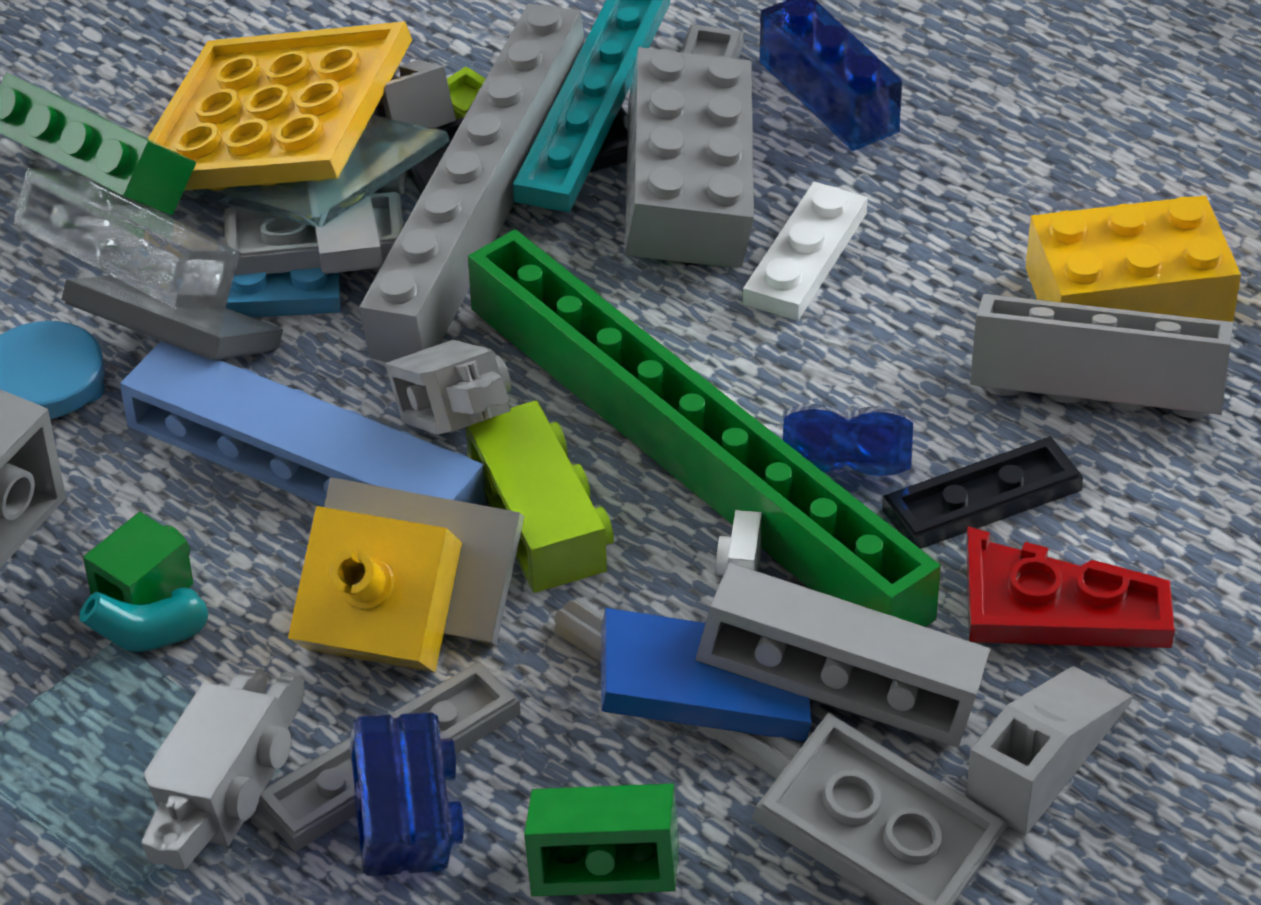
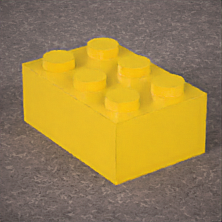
(1136, 259)

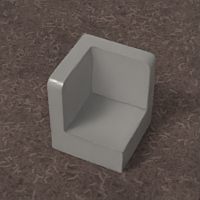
(419, 95)

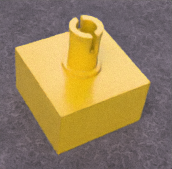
(375, 589)

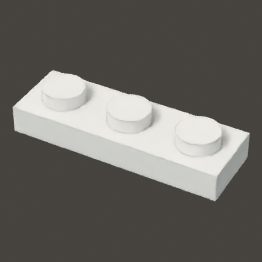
(805, 251)

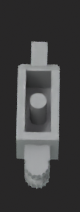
(449, 386)
(218, 763)

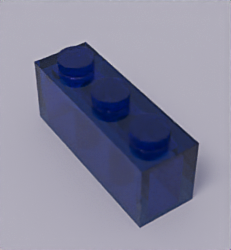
(830, 72)

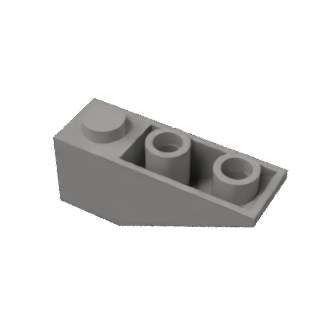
(1041, 745)

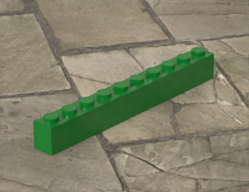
(699, 432)

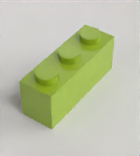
(532, 475)

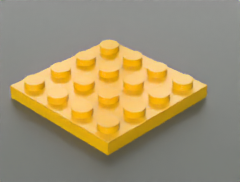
(280, 104)

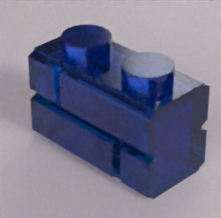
(402, 794)

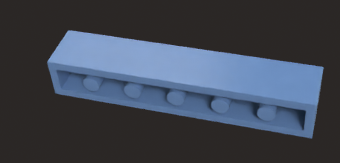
(283, 431)

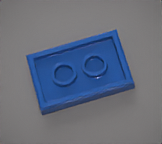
(654, 675)

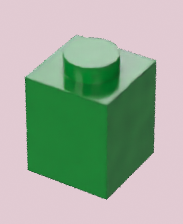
(139, 562)

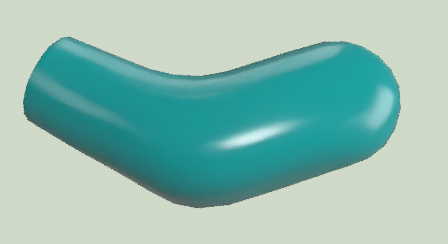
(147, 625)

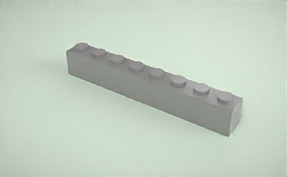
(470, 188)

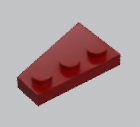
(1048, 601)

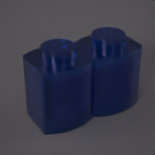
(865, 439)

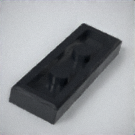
(982, 493)

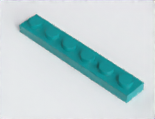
(587, 104)

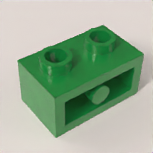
(602, 840)

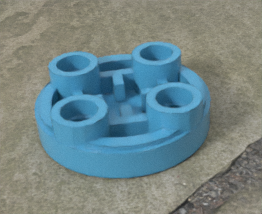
(52, 365)

